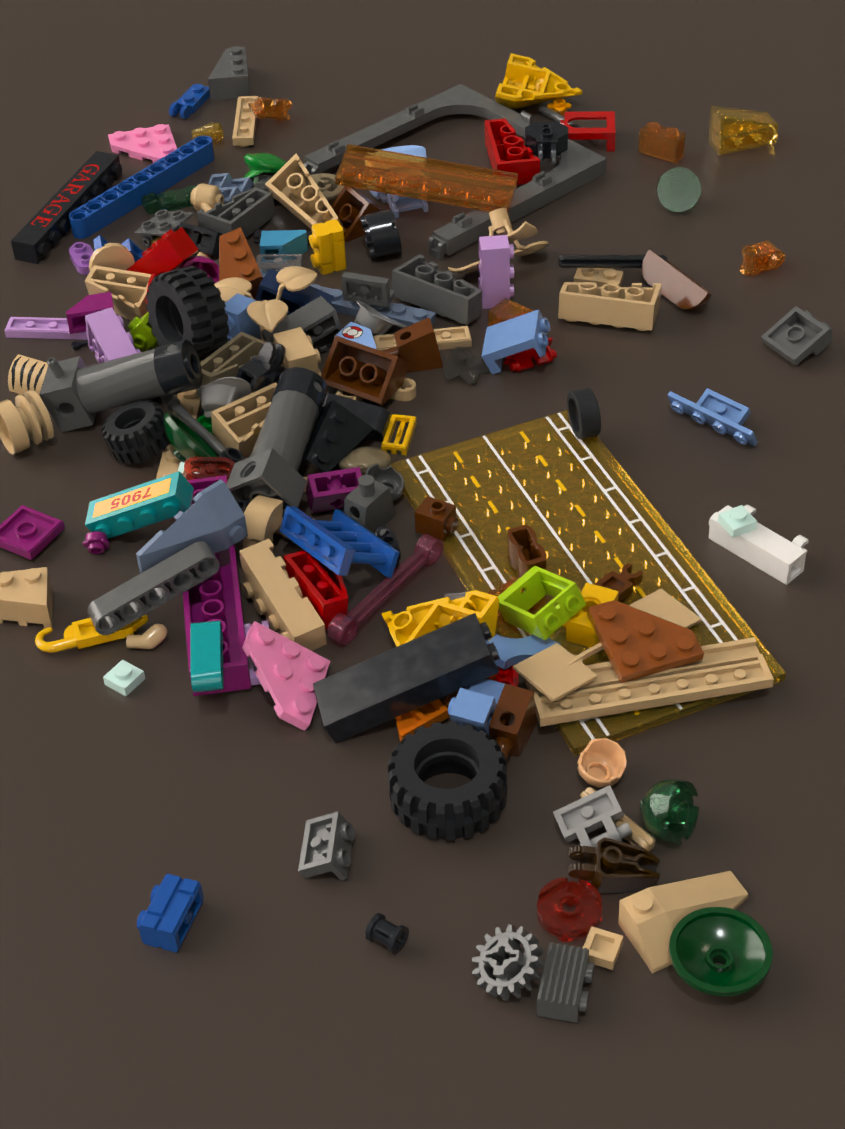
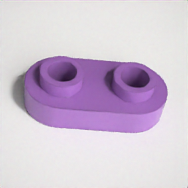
(80, 256)

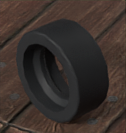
(584, 413)

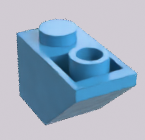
(283, 242)

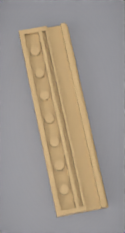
(723, 671)

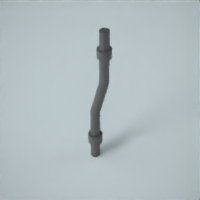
(173, 404)

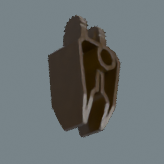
(614, 866)

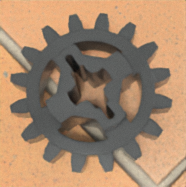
(508, 962)

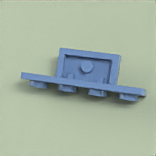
(719, 412)

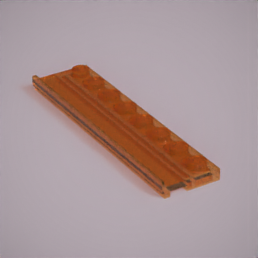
(426, 178)

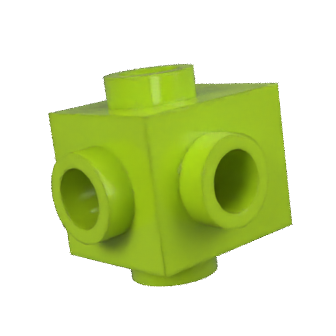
(142, 333)

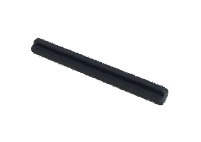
(601, 261)

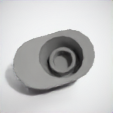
(373, 319)
(222, 393)

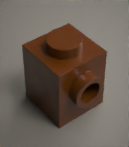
(436, 518)

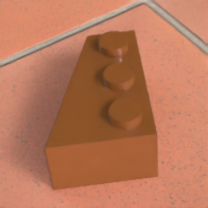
(237, 260)

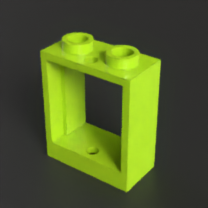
(537, 584)

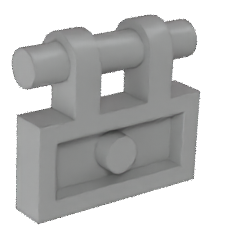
(590, 814)

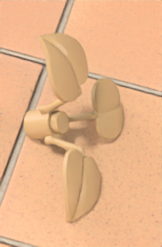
(502, 225)
(268, 313)

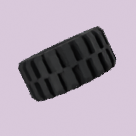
(187, 307)
(454, 810)

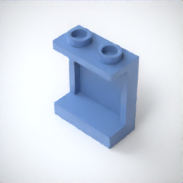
(514, 337)

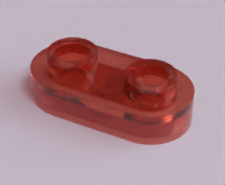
(207, 467)

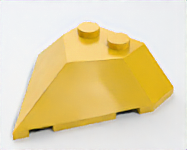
(529, 84)
(432, 615)

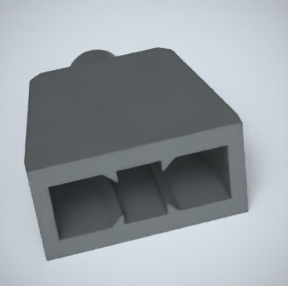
(370, 504)

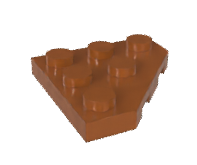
(641, 642)

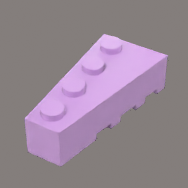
(108, 336)

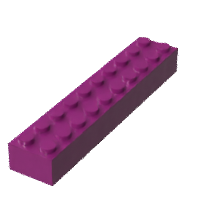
(220, 600)

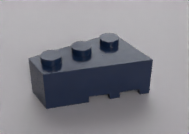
(294, 300)

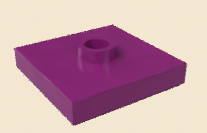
(28, 532)

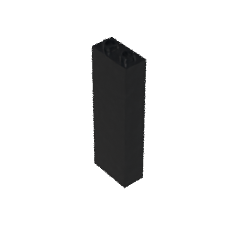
(406, 677)

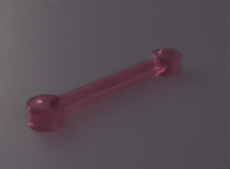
(345, 627)

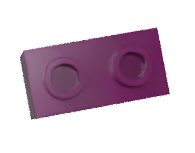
(329, 489)

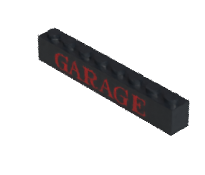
(53, 220)

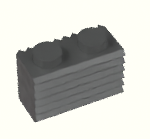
(563, 983)

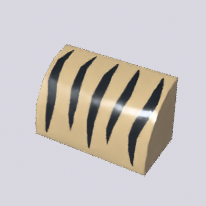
(26, 375)

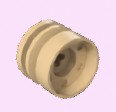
(24, 421)

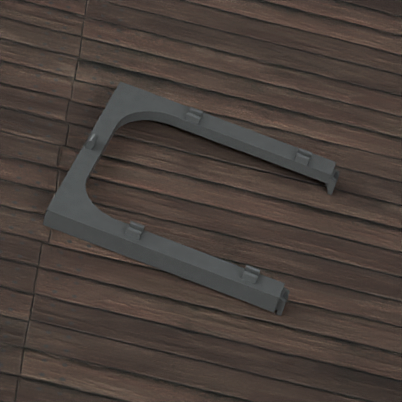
(575, 168)

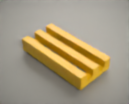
(396, 446)

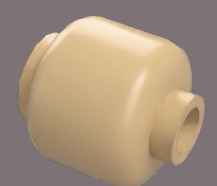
(206, 193)

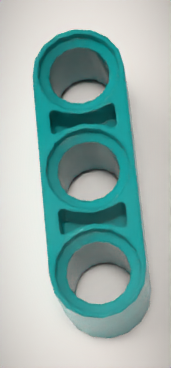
(206, 656)

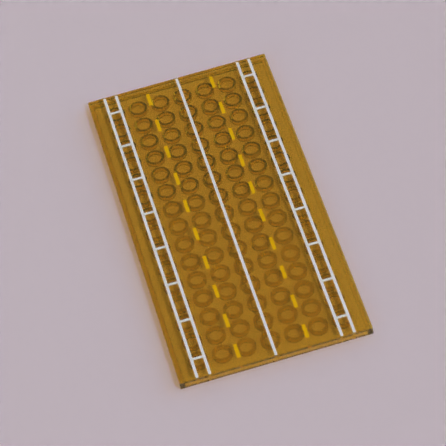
(587, 522)

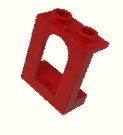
(607, 133)

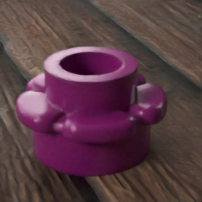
(96, 542)

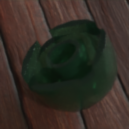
(669, 810)

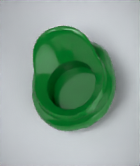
(262, 163)

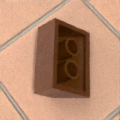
(363, 370)

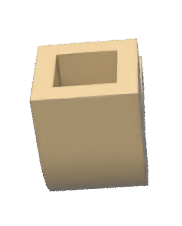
(262, 519)

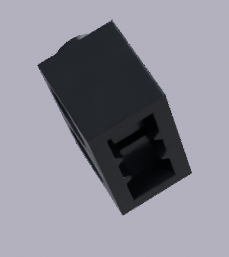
(205, 239)

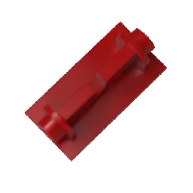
(522, 360)

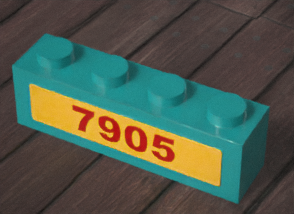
(140, 505)

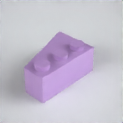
(495, 270)

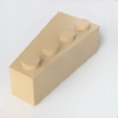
(300, 194)

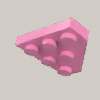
(144, 142)
(286, 672)

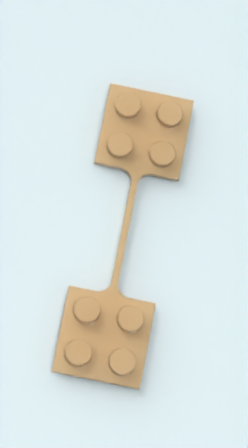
(559, 672)

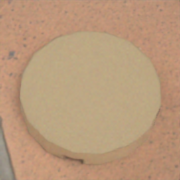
(112, 256)

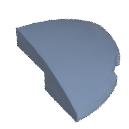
(230, 187)

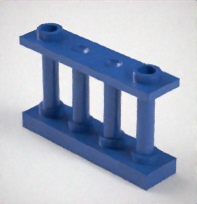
(338, 542)

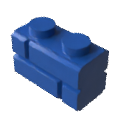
(170, 912)

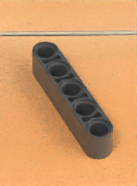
(153, 588)

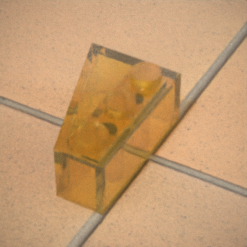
(740, 129)

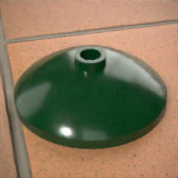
(185, 440)
(724, 938)

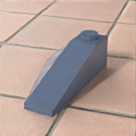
(211, 519)

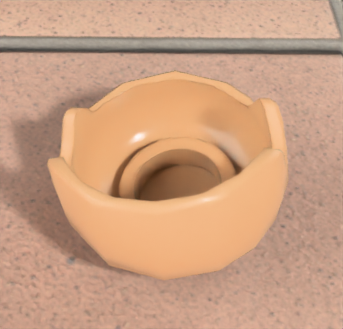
(602, 762)

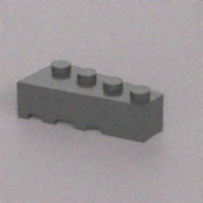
(436, 290)

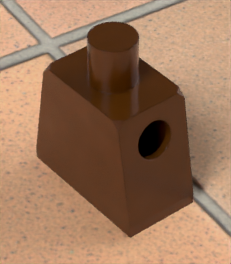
(418, 346)
(513, 720)

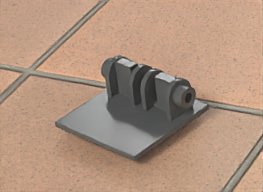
(161, 223)

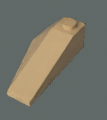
(655, 911)

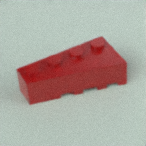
(509, 152)

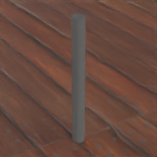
(557, 117)

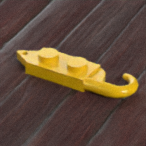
(83, 634)

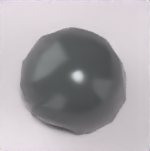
(388, 477)

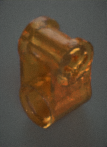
(761, 258)

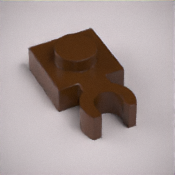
(621, 582)

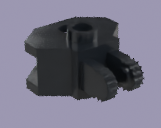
(547, 139)
(265, 367)

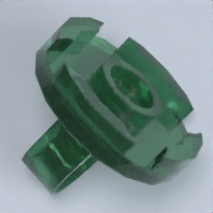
(678, 189)

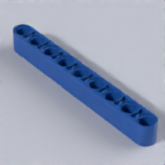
(152, 179)

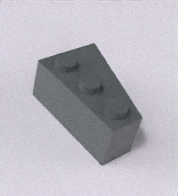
(230, 75)

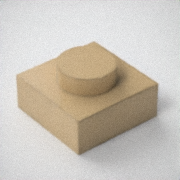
(603, 947)

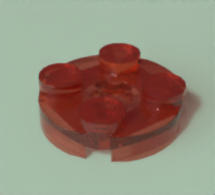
(569, 924)

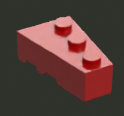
(166, 253)
(318, 584)

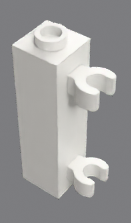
(763, 548)

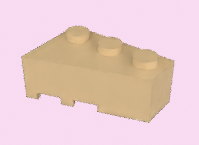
(126, 287)

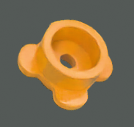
(559, 105)

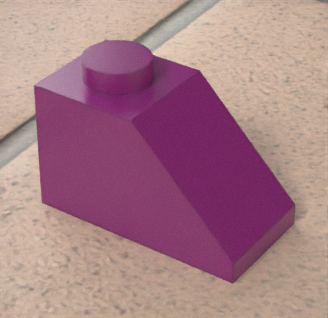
(88, 305)

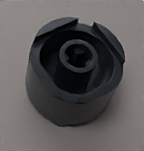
(381, 234)

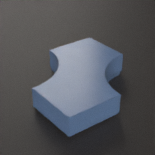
(516, 650)

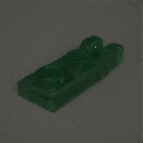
(169, 200)

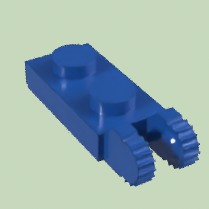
(190, 101)

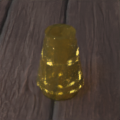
(212, 130)

